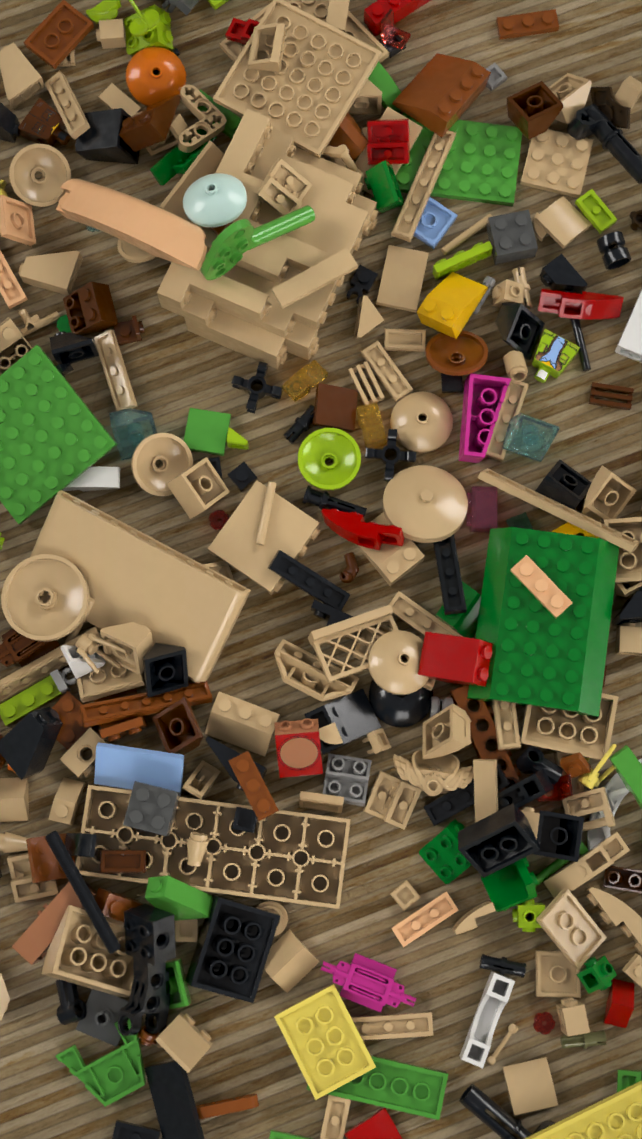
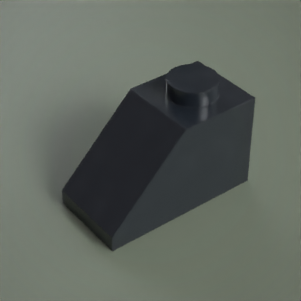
(562, 276)

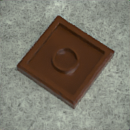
(335, 407)

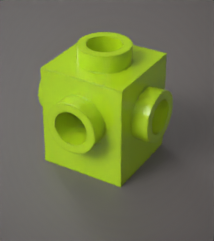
(519, 915)

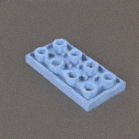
(124, 765)

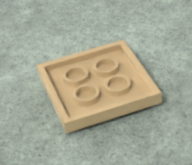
(557, 163)

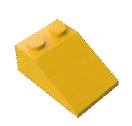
(451, 304)

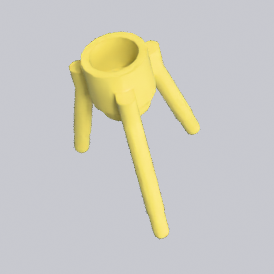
(591, 779)

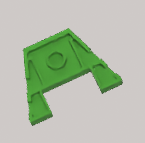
(111, 1074)

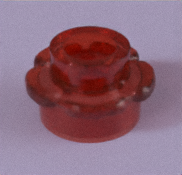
(213, 519)
(544, 1029)

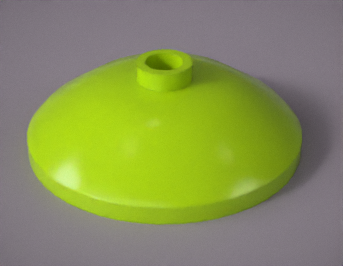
(326, 445)

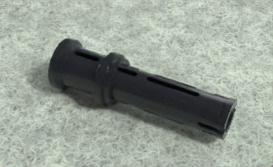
(324, 501)

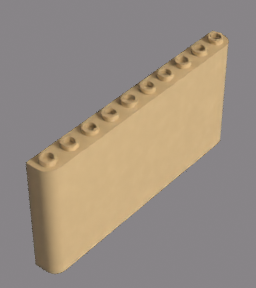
(144, 582)

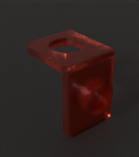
(388, 31)
(561, 791)

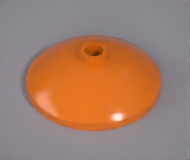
(155, 88)

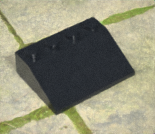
(232, 949)

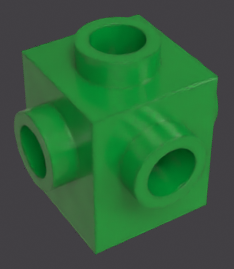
(596, 974)

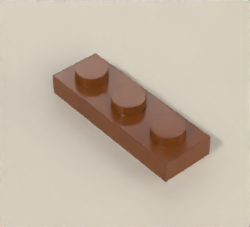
(527, 24)
(253, 785)

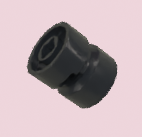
(613, 249)

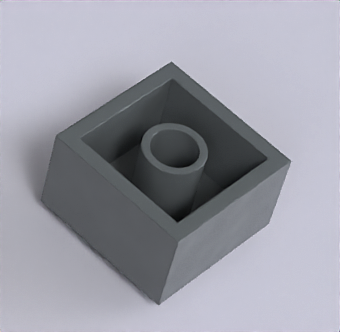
(511, 237)
(151, 808)

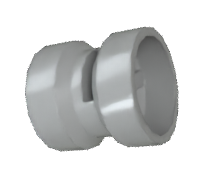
(436, 702)

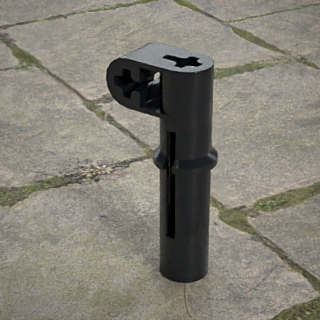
(592, 121)
(478, 1101)

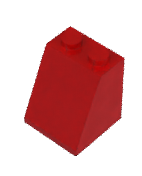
(455, 659)

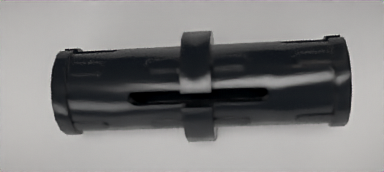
(301, 424)
(503, 965)

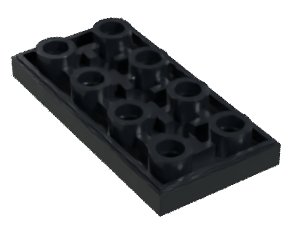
(174, 1101)

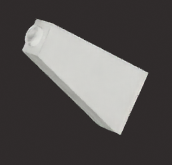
(631, 339)

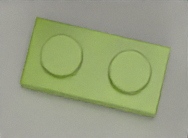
(596, 211)

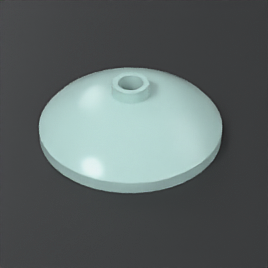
(215, 200)

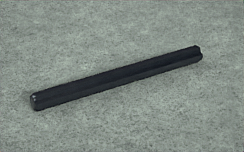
(83, 892)

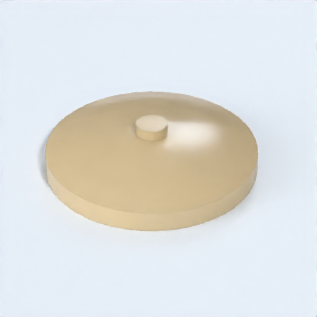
(425, 503)
(45, 597)

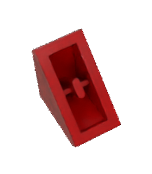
(619, 1003)

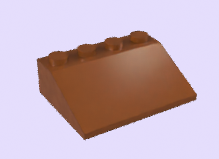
(442, 92)

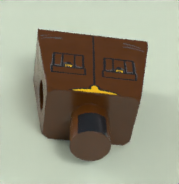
(44, 125)

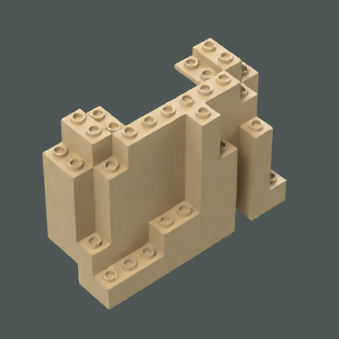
(240, 305)

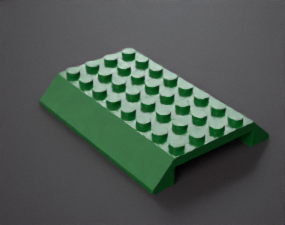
(533, 653)

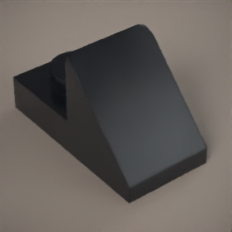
(322, 611)

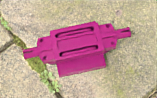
(368, 983)

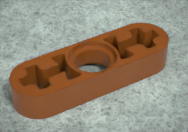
(227, 1106)

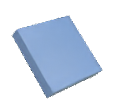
(434, 223)

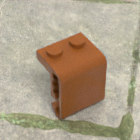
(114, 730)

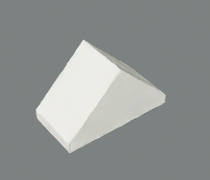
(77, 663)

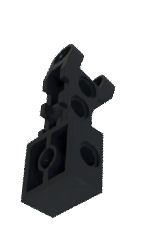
(151, 944)

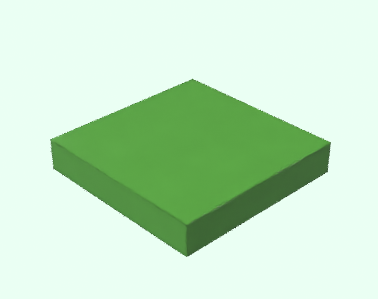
(207, 431)

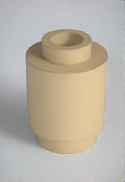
(515, 366)

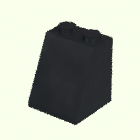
(103, 140)
(31, 742)

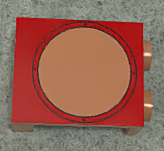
(298, 748)

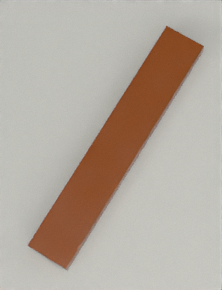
(141, 705)

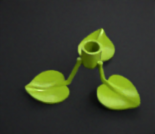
(109, 10)

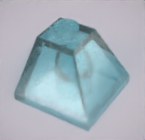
(130, 428)

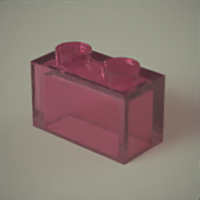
(482, 509)

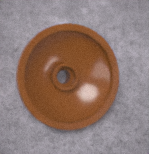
(457, 355)

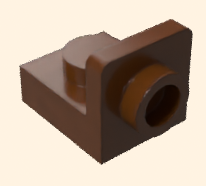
(129, 331)

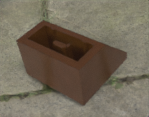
(90, 309)

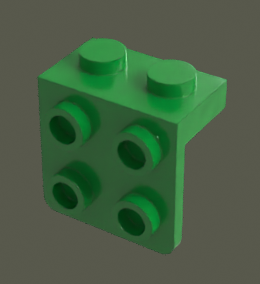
(443, 853)
(511, 885)

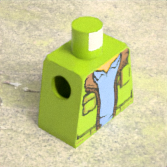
(553, 356)

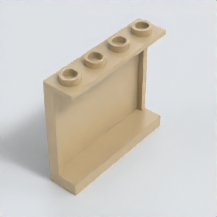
(287, 531)

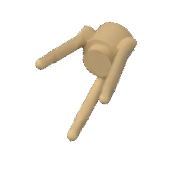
(88, 645)

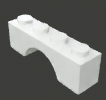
(485, 1020)

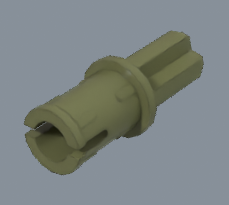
(584, 1040)

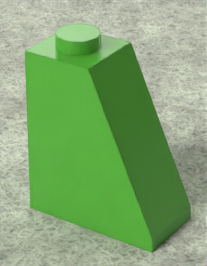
(178, 898)

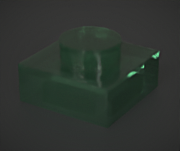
(519, 521)

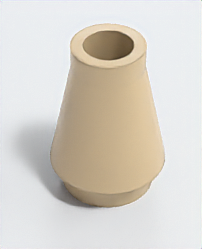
(12, 843)
(196, 847)

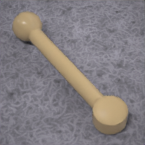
(512, 1029)

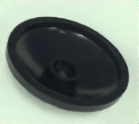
(397, 710)

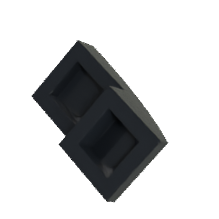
(80, 844)

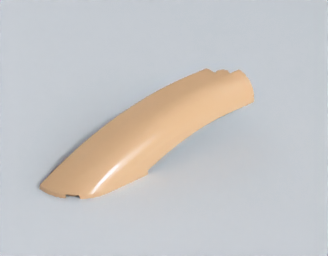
(134, 222)

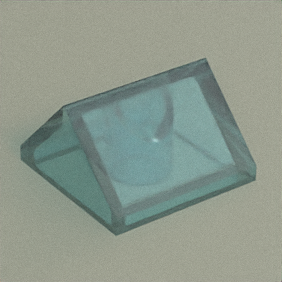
(529, 436)

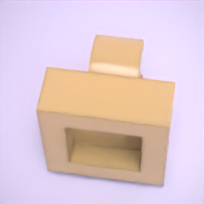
(378, 741)

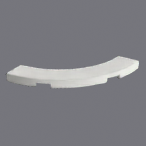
(616, 792)

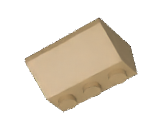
(241, 723)

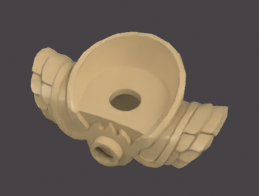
(434, 774)

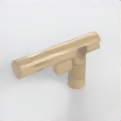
(35, 321)

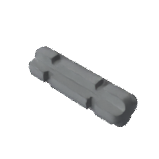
(489, 282)

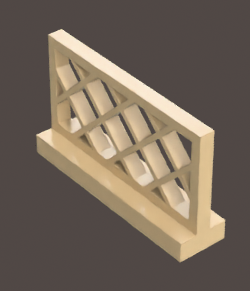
(347, 628)

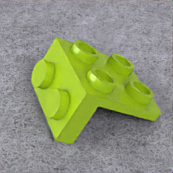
(159, 37)

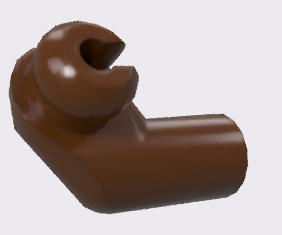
(351, 569)

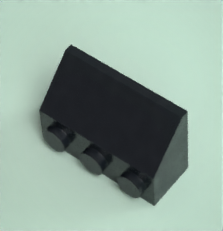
(497, 840)

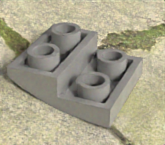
(347, 778)

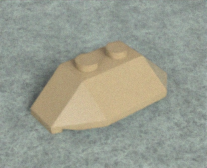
(305, 673)

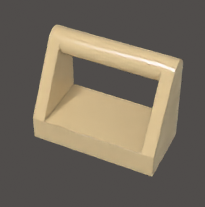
(274, 63)

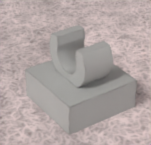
(61, 680)

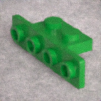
(176, 162)

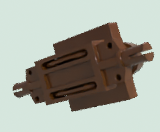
(23, 650)

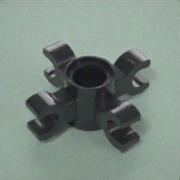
(259, 378)
(391, 445)

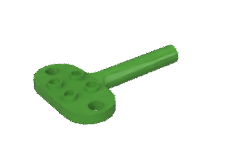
(242, 236)

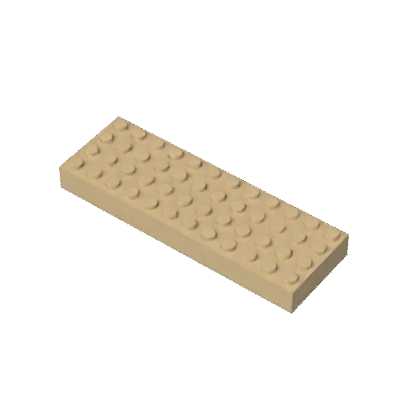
(284, 860)

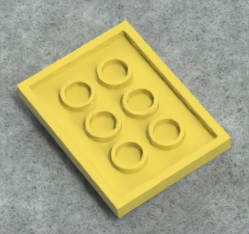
(325, 1041)

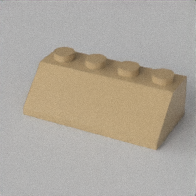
(203, 165)

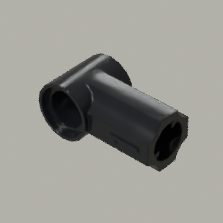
(533, 760)
(70, 1008)

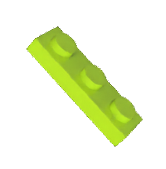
(462, 259)
(29, 700)

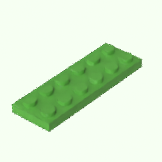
(398, 1088)

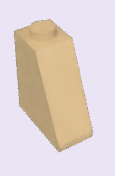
(18, 76)
(52, 271)

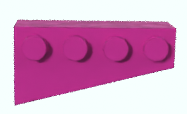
(480, 412)

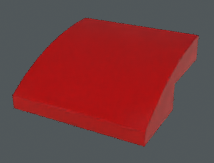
(388, 141)
(375, 1127)

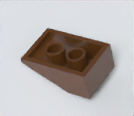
(150, 124)

